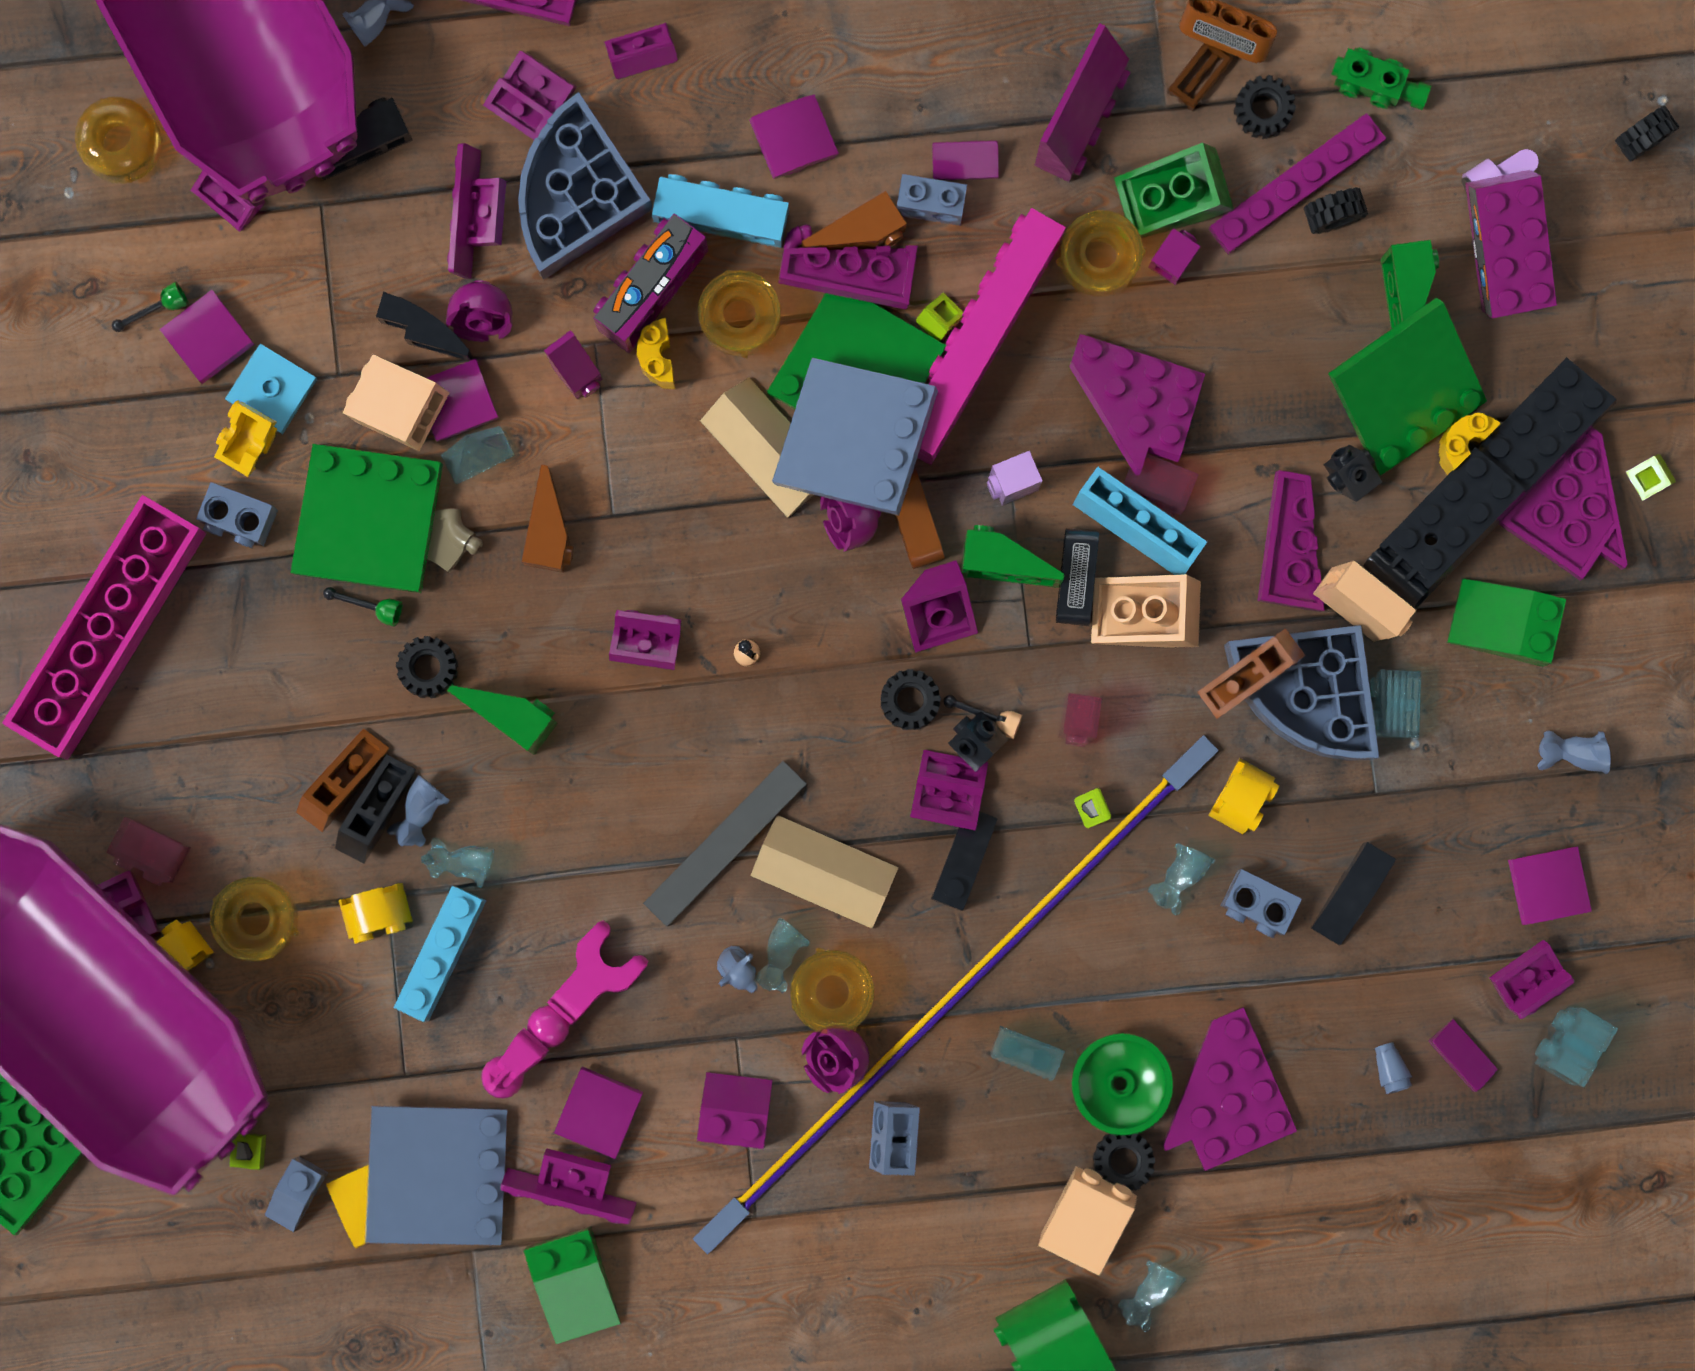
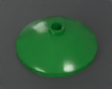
(1146, 1090)

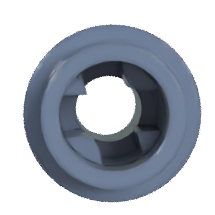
(1391, 1068)

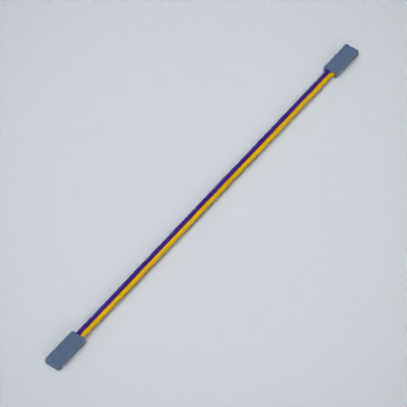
(735, 1212)

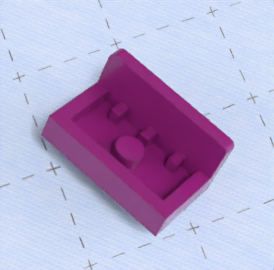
(645, 639)
(1531, 980)

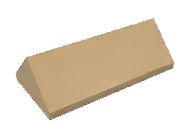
(754, 436)
(824, 871)

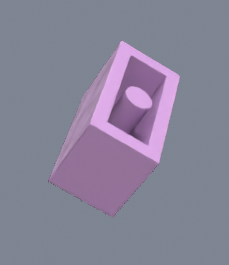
(1014, 478)

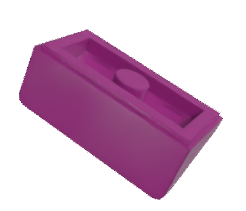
(641, 51)
(965, 160)
(226, 203)
(1463, 1055)

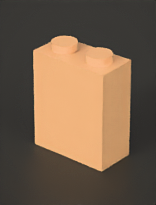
(395, 402)
(1365, 602)
(1088, 1220)

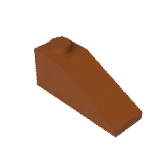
(864, 227)
(547, 534)
(1251, 673)
(341, 780)

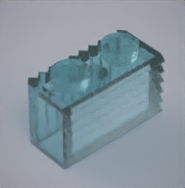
(1396, 703)
(1026, 1053)

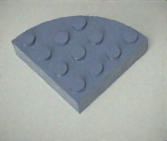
(575, 189)
(1321, 698)

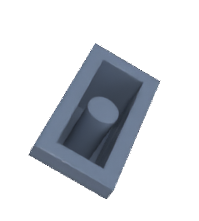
(295, 1193)

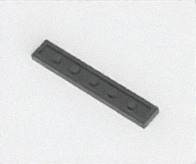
(724, 843)

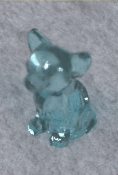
(466, 862)
(1184, 872)
(781, 948)
(1155, 1290)

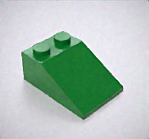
(1175, 191)
(1408, 277)
(1000, 559)
(1507, 621)
(515, 716)
(572, 1285)

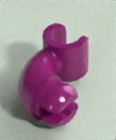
(797, 235)

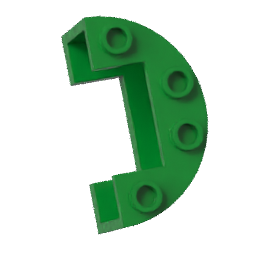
(1052, 1334)

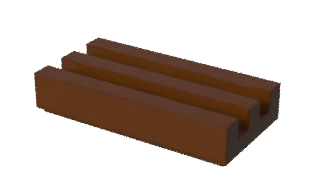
(1183, 97)

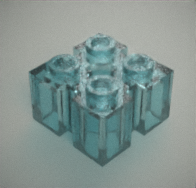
(1574, 1045)

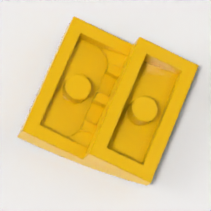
(350, 1201)

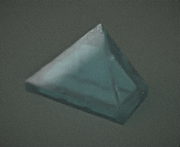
(476, 453)

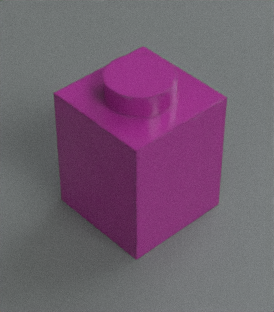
(1174, 255)

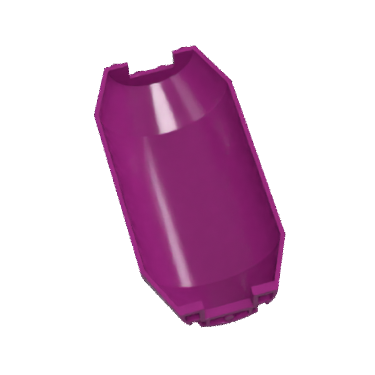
(244, 86)
(119, 1046)

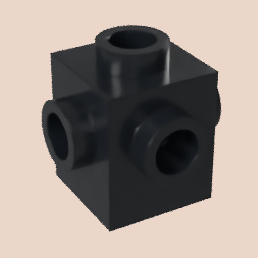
(1352, 472)
(977, 740)

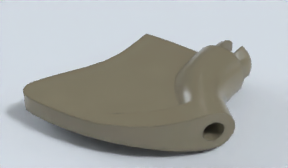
(451, 539)

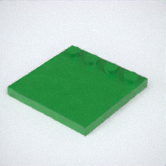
(858, 337)
(1408, 386)
(366, 518)
(31, 1158)

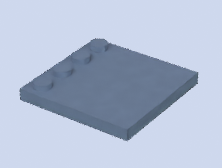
(855, 436)
(435, 1175)

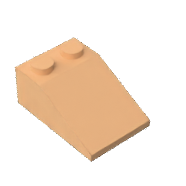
(1146, 611)

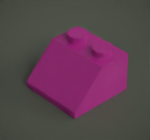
(734, 1110)

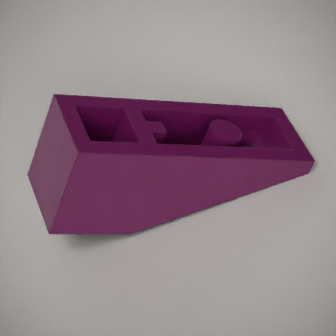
(573, 365)

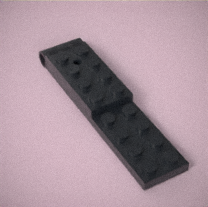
(1489, 483)

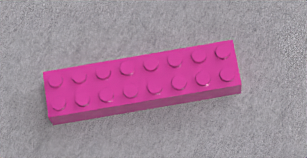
(988, 323)
(104, 628)

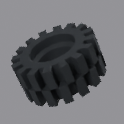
(1278, 93)
(1647, 133)
(1335, 210)
(420, 648)
(930, 696)
(1139, 1146)

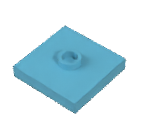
(272, 386)

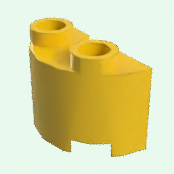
(650, 347)
(246, 438)
(1455, 440)
(1243, 797)
(375, 911)
(185, 944)

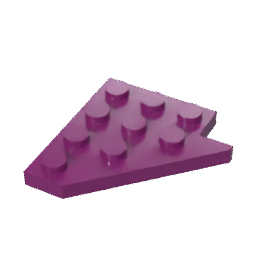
(1138, 398)
(1573, 511)
(1229, 1096)

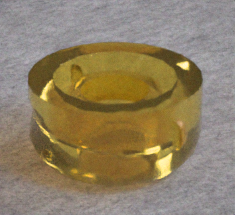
(136, 157)
(1107, 228)
(732, 287)
(227, 925)
(826, 964)

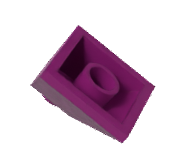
(938, 607)

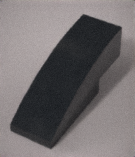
(421, 327)
(1353, 893)

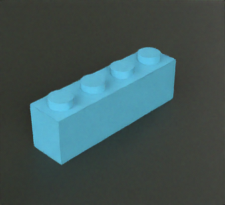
(722, 211)
(1139, 522)
(440, 954)

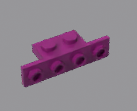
(475, 213)
(571, 1184)

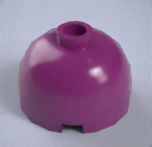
(479, 311)
(848, 523)
(835, 1059)

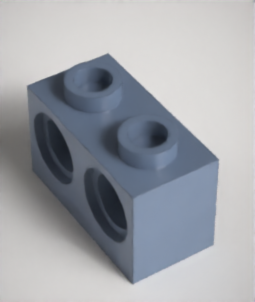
(931, 199)
(239, 509)
(1263, 895)
(894, 1138)

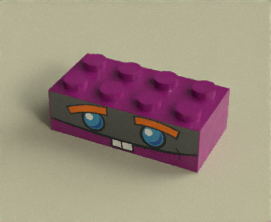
(1511, 244)
(650, 282)

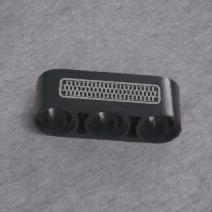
(1079, 571)

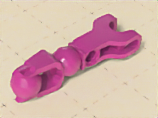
(550, 1023)

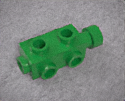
(1371, 82)

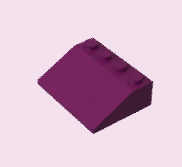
(1082, 107)

